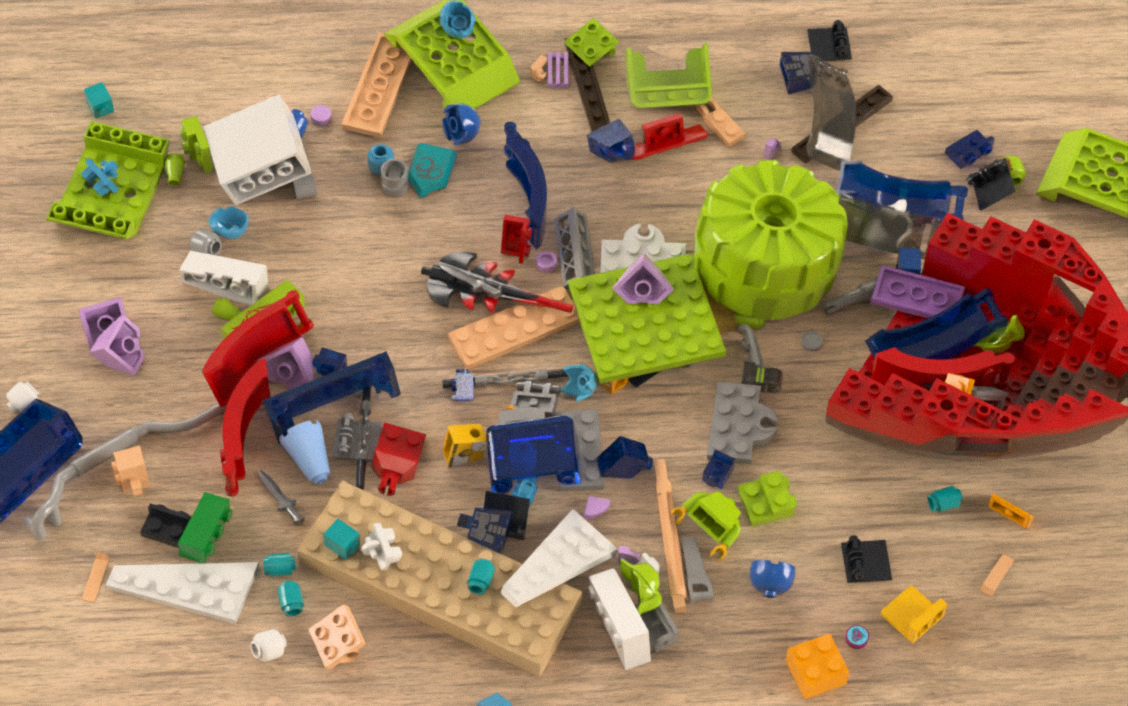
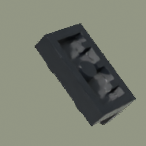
(164, 524)

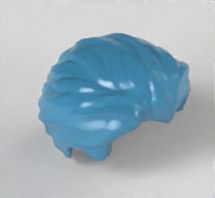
(457, 19)
(229, 222)

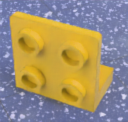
(913, 613)

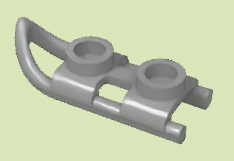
(751, 344)

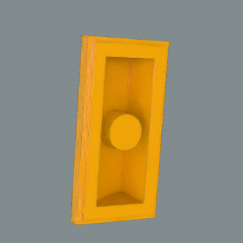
(1010, 511)

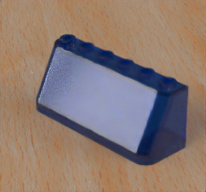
(33, 450)

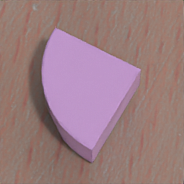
(771, 148)
(595, 507)
(625, 553)

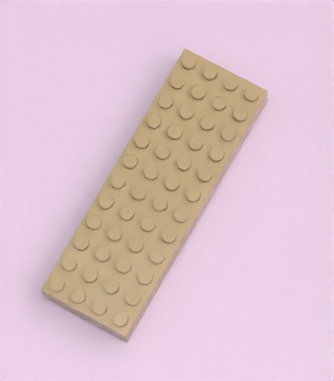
(433, 581)

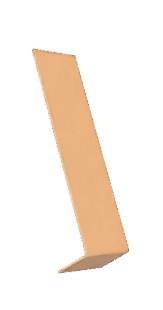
(996, 575)
(95, 578)

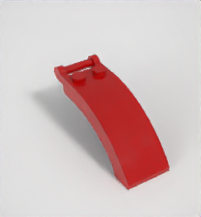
(252, 340)
(979, 367)
(238, 414)

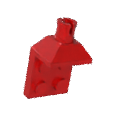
(396, 456)

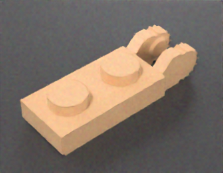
(721, 123)

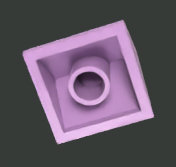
(99, 317)

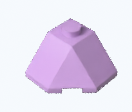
(643, 283)
(119, 346)
(290, 364)

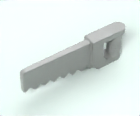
(695, 571)

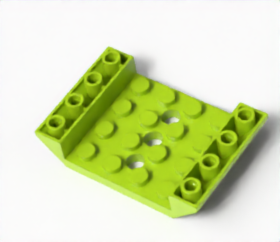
(468, 75)
(1082, 167)
(139, 171)

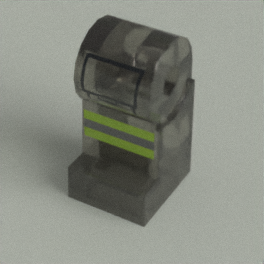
(768, 378)

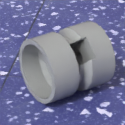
(394, 178)

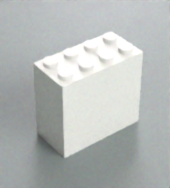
(257, 149)

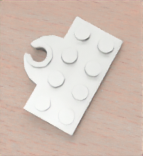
(623, 253)

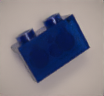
(969, 149)

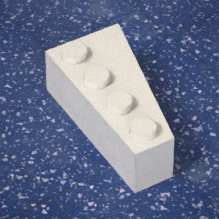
(226, 277)
(620, 618)

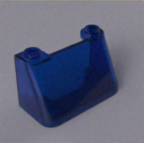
(533, 450)

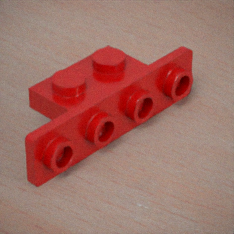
(666, 135)

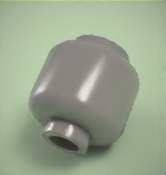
(205, 242)

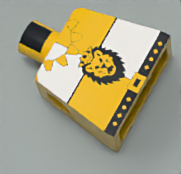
(464, 444)

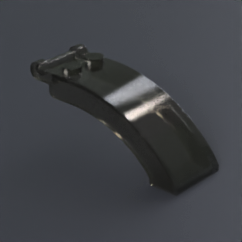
(833, 116)
(884, 225)

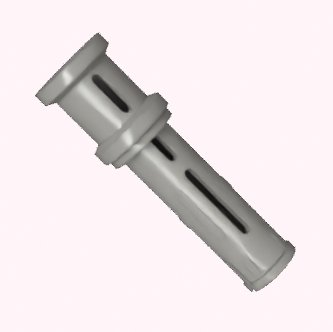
(862, 293)

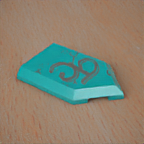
(430, 168)

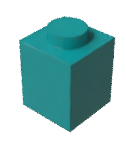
(98, 100)
(342, 539)

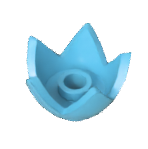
(582, 381)

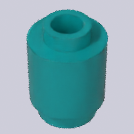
(944, 499)
(279, 564)
(480, 576)
(290, 598)

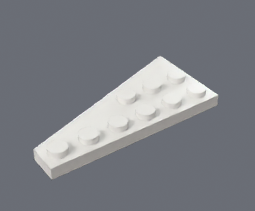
(563, 555)
(203, 589)

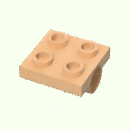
(337, 637)

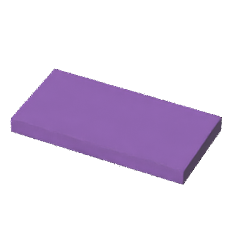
(914, 292)

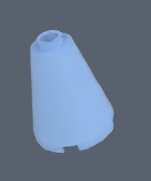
(308, 450)

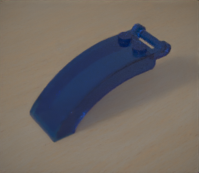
(530, 174)
(921, 196)
(944, 333)

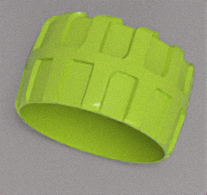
(769, 240)

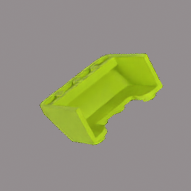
(669, 87)

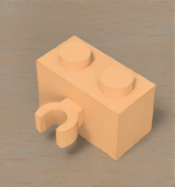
(130, 470)

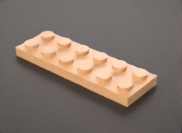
(377, 89)
(511, 329)

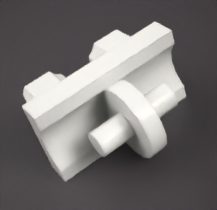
(378, 546)

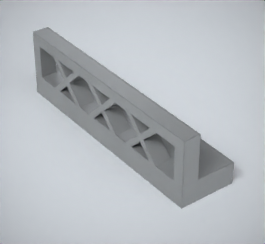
(579, 244)

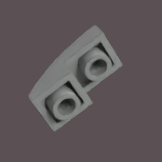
(520, 414)

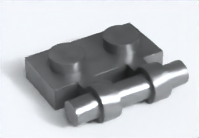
(543, 400)

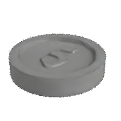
(811, 341)

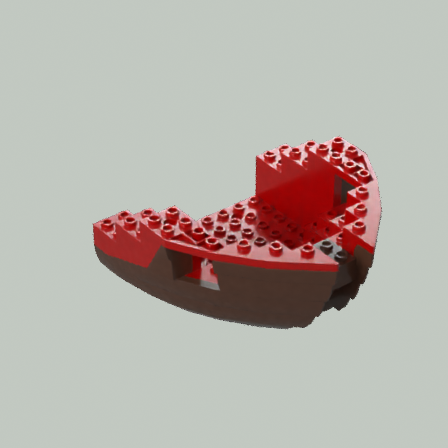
(1064, 372)

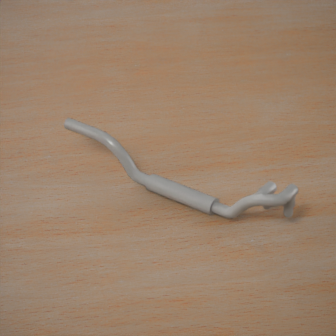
(103, 453)

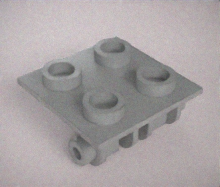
(348, 437)

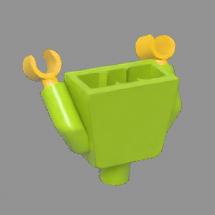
(714, 515)

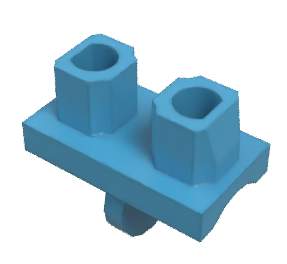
(104, 185)
(525, 488)

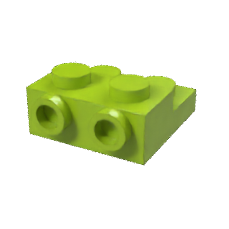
(196, 143)
(767, 498)

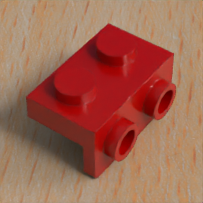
(516, 236)

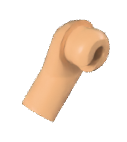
(536, 68)

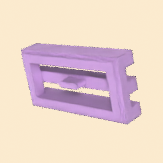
(557, 57)

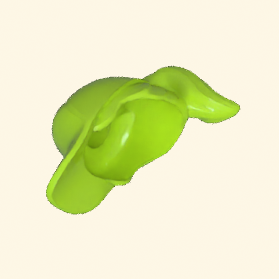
(1002, 338)
(644, 582)

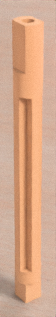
(670, 537)

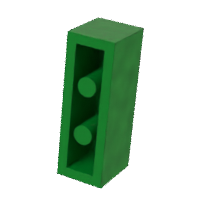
(204, 528)

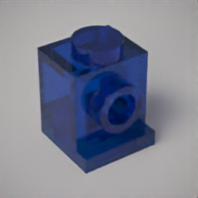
(329, 361)
(463, 386)
(718, 469)

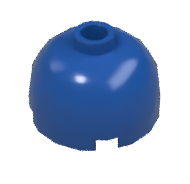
(460, 123)
(771, 577)

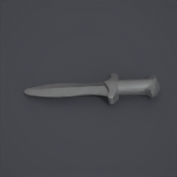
(476, 283)
(285, 504)

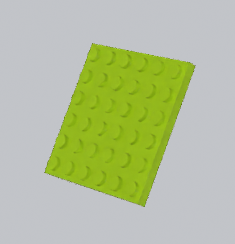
(644, 336)

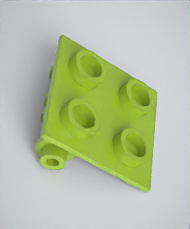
(592, 42)

